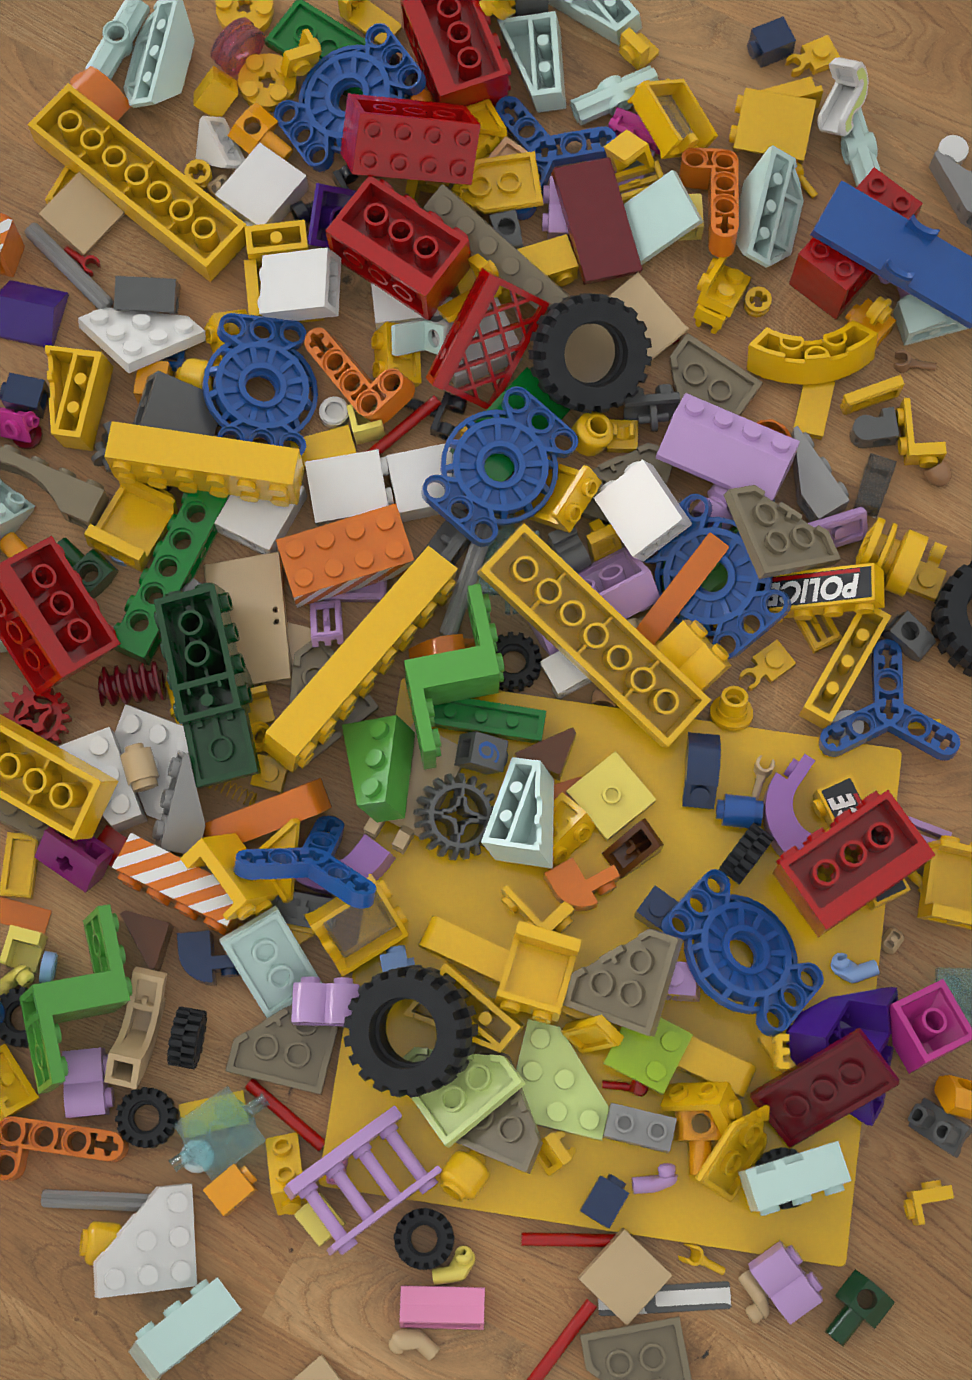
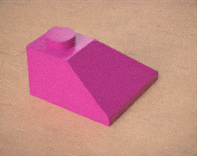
(928, 1026)

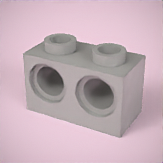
(639, 1128)

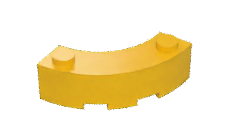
(798, 361)

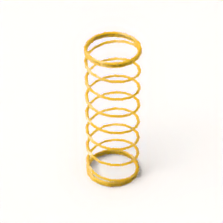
(254, 794)

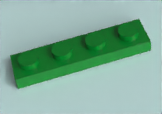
(491, 719)

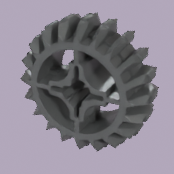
(459, 804)

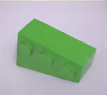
(380, 765)

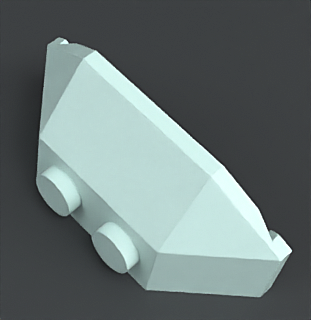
(160, 55)
(770, 208)

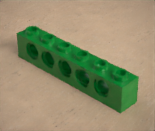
(145, 643)

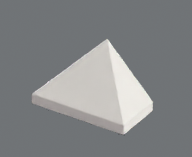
(215, 145)

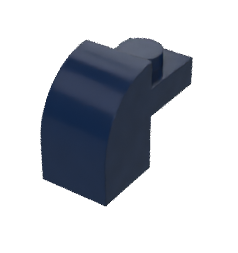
(701, 770)
(199, 959)

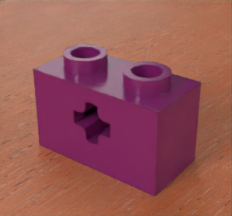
(78, 861)

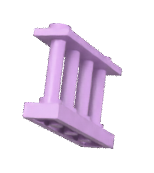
(332, 1167)

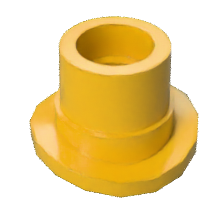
(732, 709)

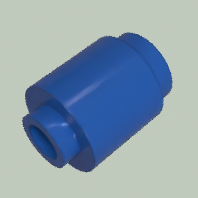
(739, 811)

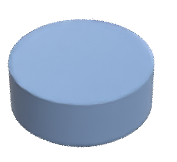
(48, 967)

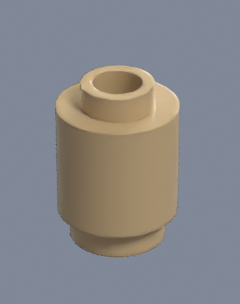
(139, 767)

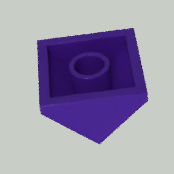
(326, 206)
(31, 313)

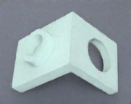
(416, 337)

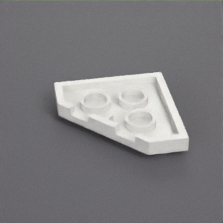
(140, 336)
(164, 739)
(152, 1247)

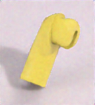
(19, 975)
(457, 1269)

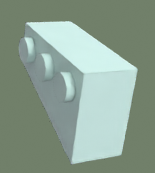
(604, 17)
(537, 53)
(921, 321)
(523, 816)
(795, 1178)
(183, 1328)

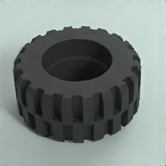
(628, 361)
(952, 620)
(370, 1041)

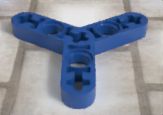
(542, 139)
(877, 720)
(311, 861)

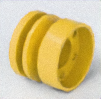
(894, 557)

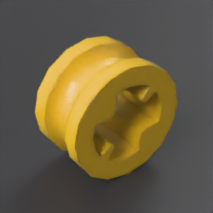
(193, 168)
(750, 308)

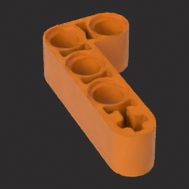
(718, 173)
(350, 374)
(272, 813)
(60, 1145)

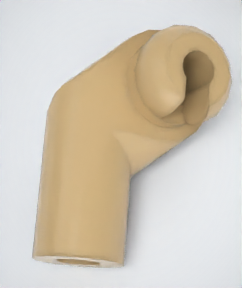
(760, 1305)
(413, 1339)

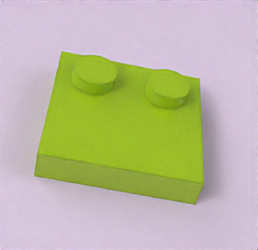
(650, 1058)

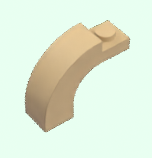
(139, 1030)

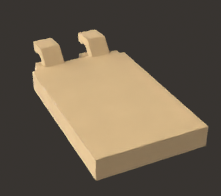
(418, 780)

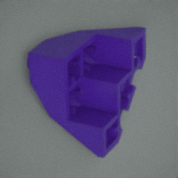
(838, 1017)

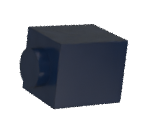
(771, 42)
(25, 394)
(655, 908)
(605, 1200)

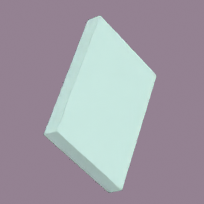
(661, 215)
(268, 959)

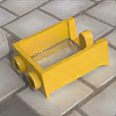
(672, 116)
(357, 934)

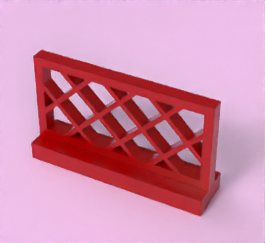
(464, 329)

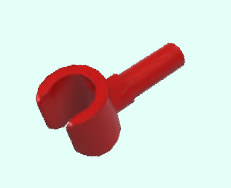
(84, 261)
(634, 1088)

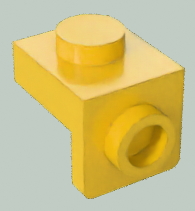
(637, 49)
(302, 58)
(930, 1192)

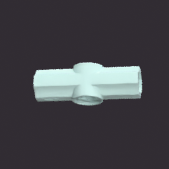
(125, 26)
(609, 94)
(860, 149)

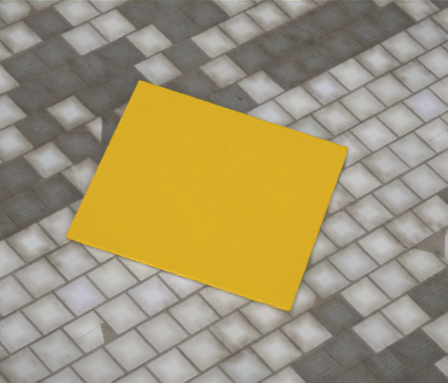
(694, 843)

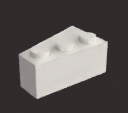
(104, 753)

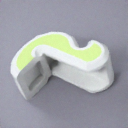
(845, 97)

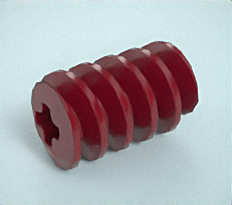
(131, 684)

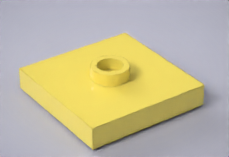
(611, 795)

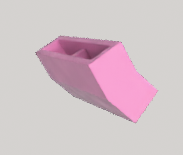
(442, 1307)

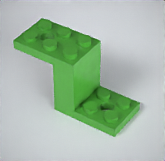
(454, 675)
(75, 998)

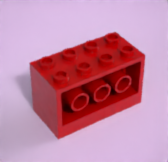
(456, 50)
(409, 139)
(399, 246)
(831, 277)
(50, 617)
(856, 883)

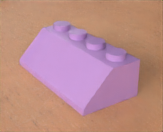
(726, 447)
(621, 582)

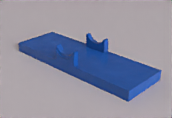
(898, 251)

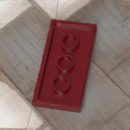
(596, 221)
(825, 1087)

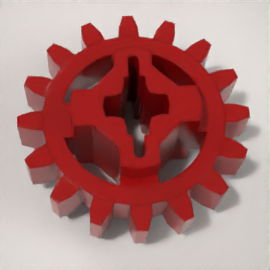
(48, 712)

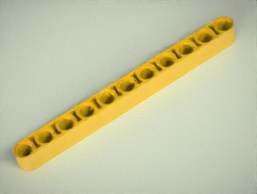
(489, 961)

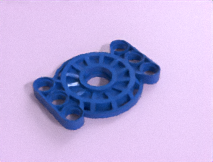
(341, 69)
(268, 358)
(515, 439)
(739, 596)
(774, 959)

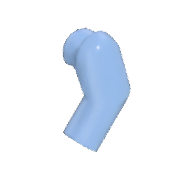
(851, 971)

